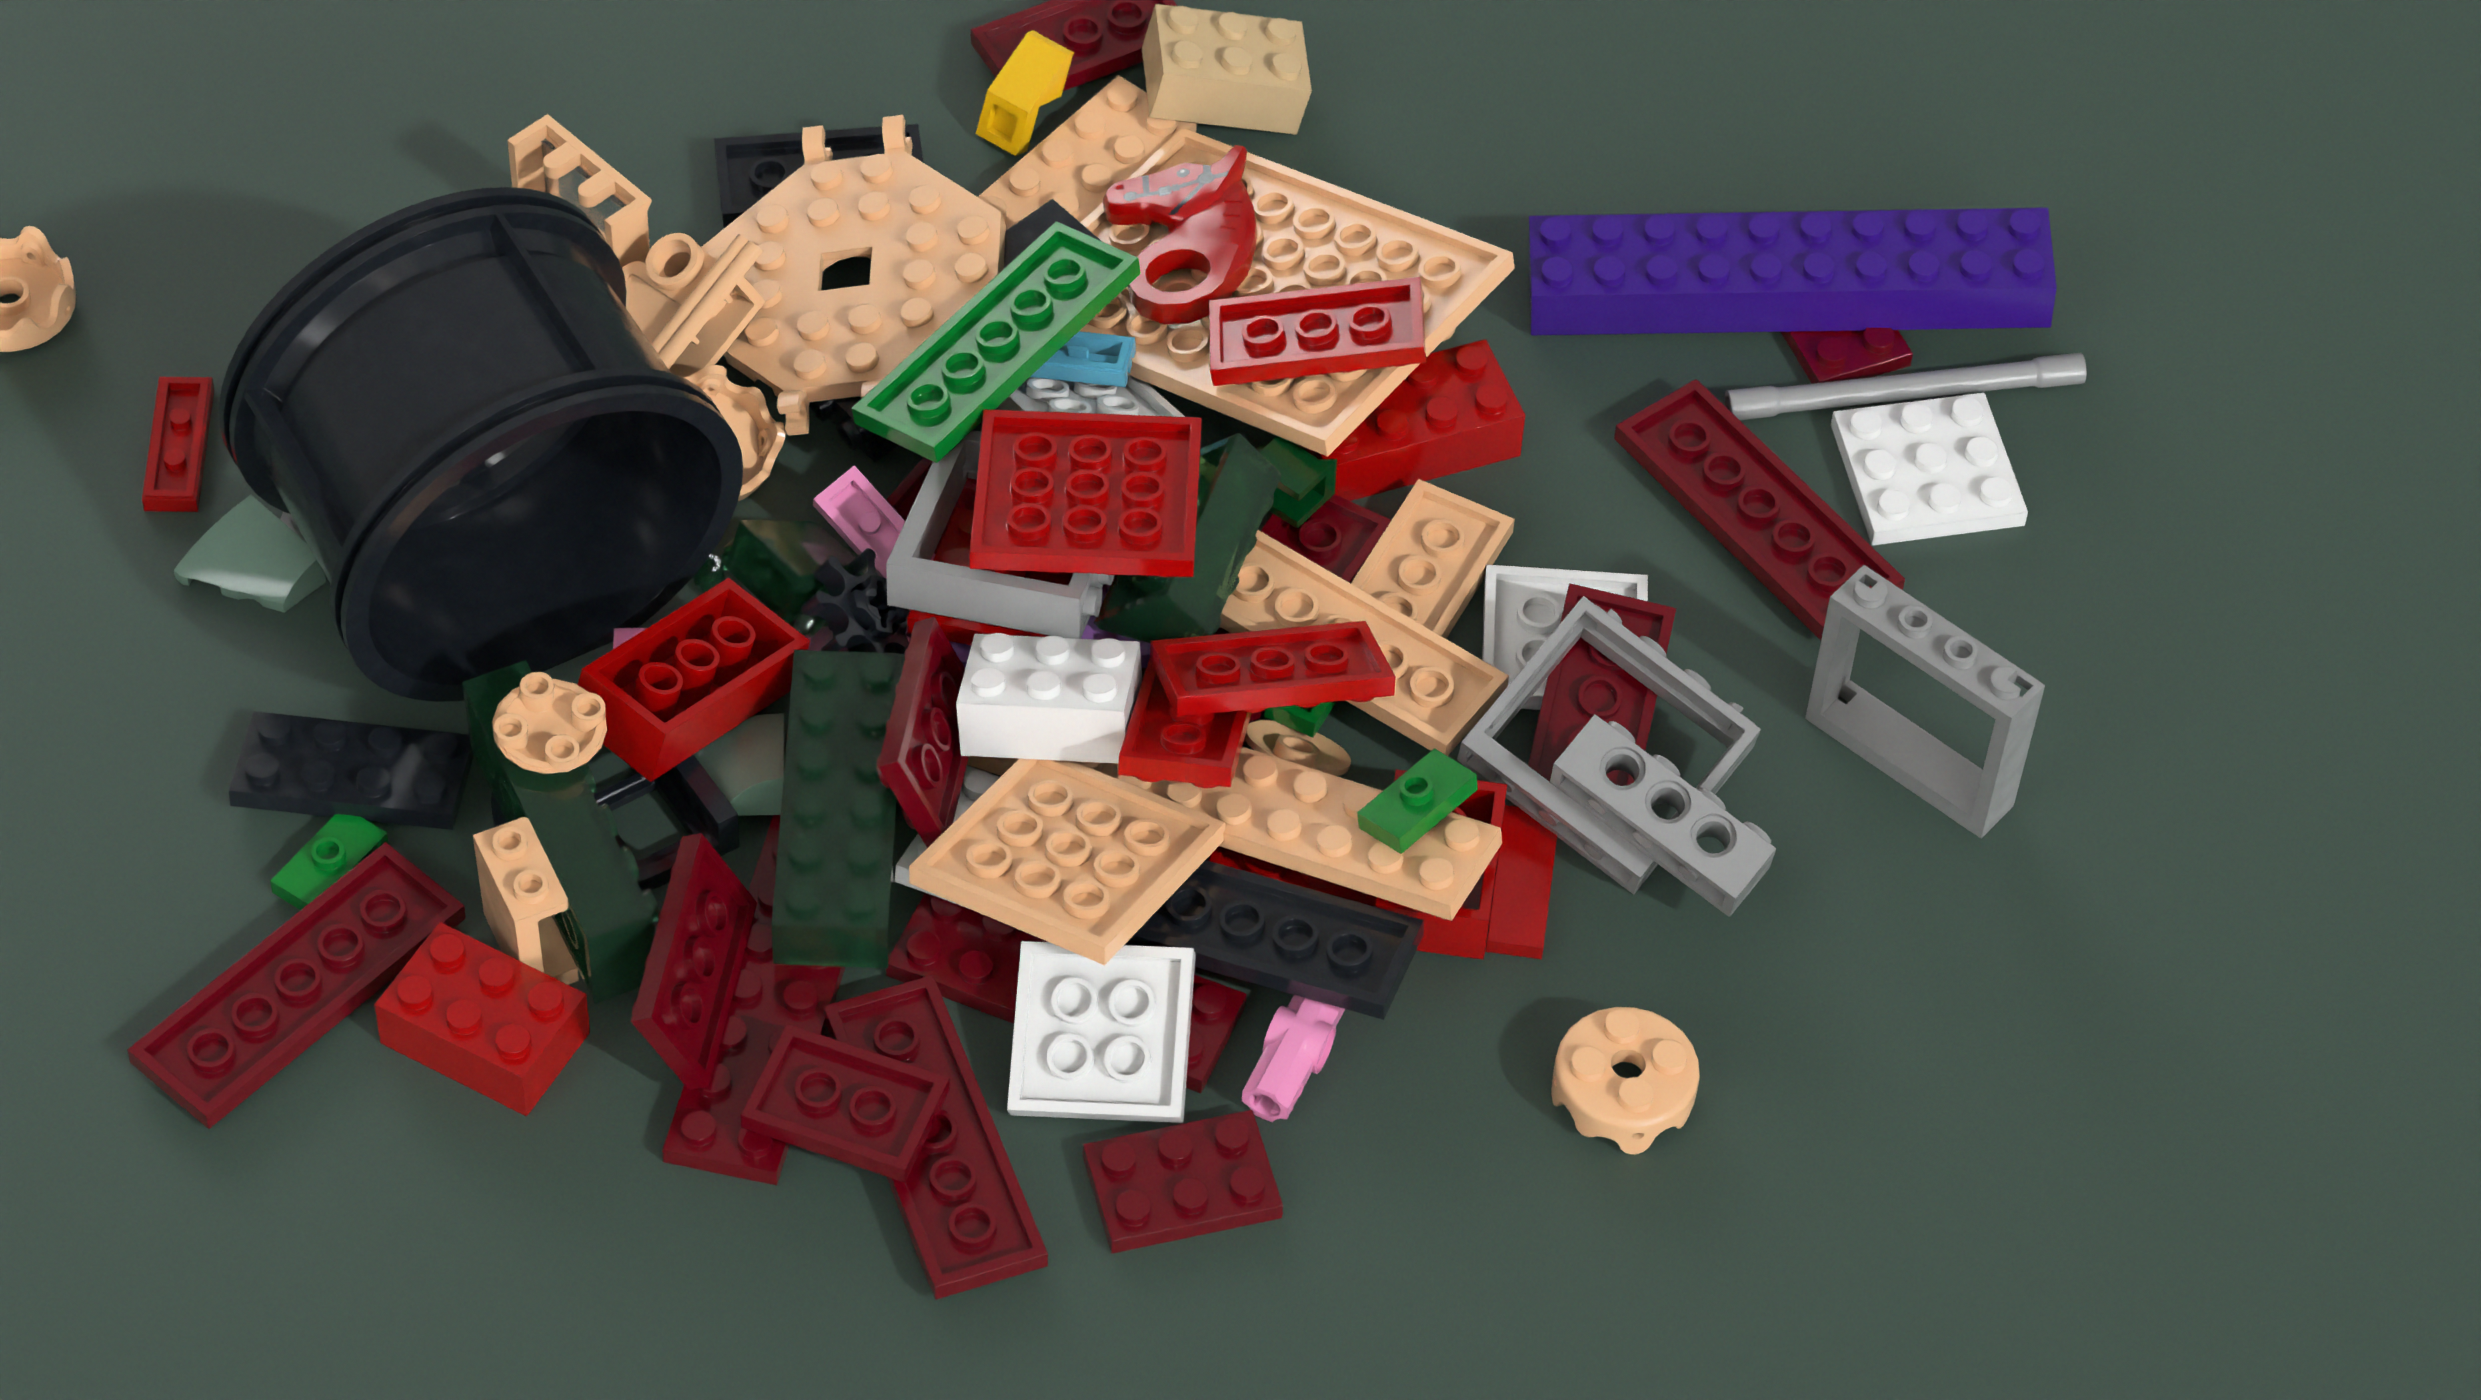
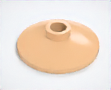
(1291, 745)

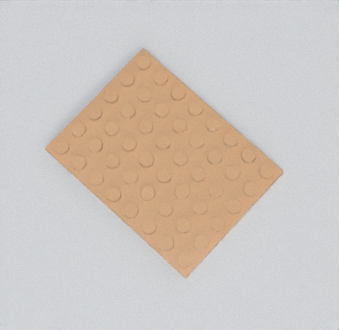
(1305, 240)

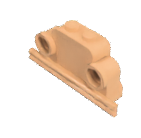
(691, 301)

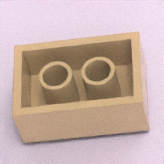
(1226, 69)

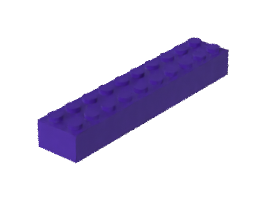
(1791, 271)

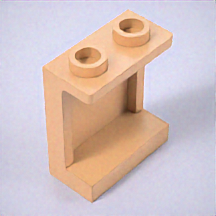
(521, 897)

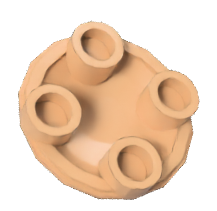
(549, 724)

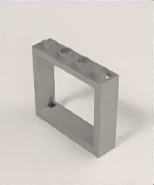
(978, 594)
(1648, 664)
(1896, 744)

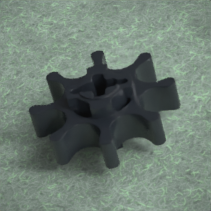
(858, 608)

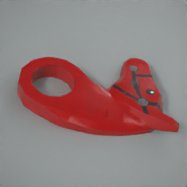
(1208, 229)

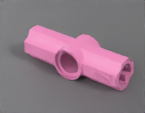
(1292, 1050)

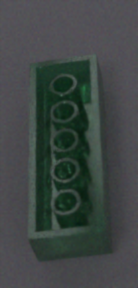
(836, 814)
(608, 916)

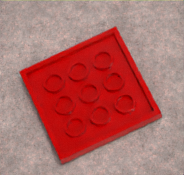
(1086, 493)

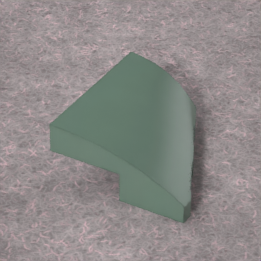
(253, 558)
(749, 764)

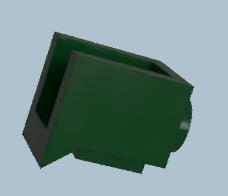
(1304, 480)

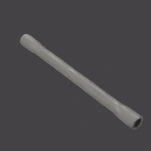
(2039, 372)

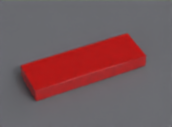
(178, 444)
(1521, 886)

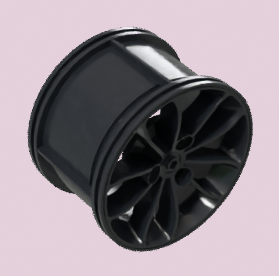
(478, 440)

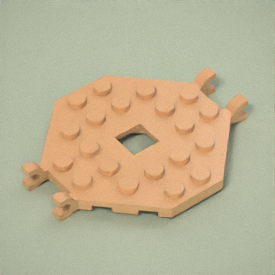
(928, 257)

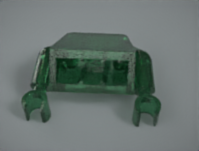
(778, 566)

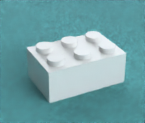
(1047, 697)

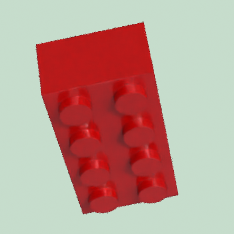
(1434, 424)
(692, 677)

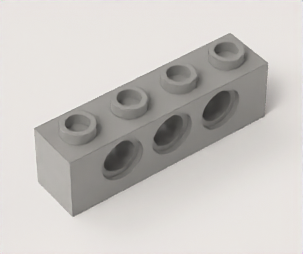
(1717, 877)

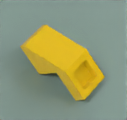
(1025, 83)

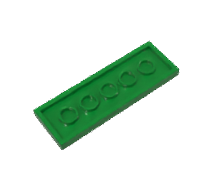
(996, 341)

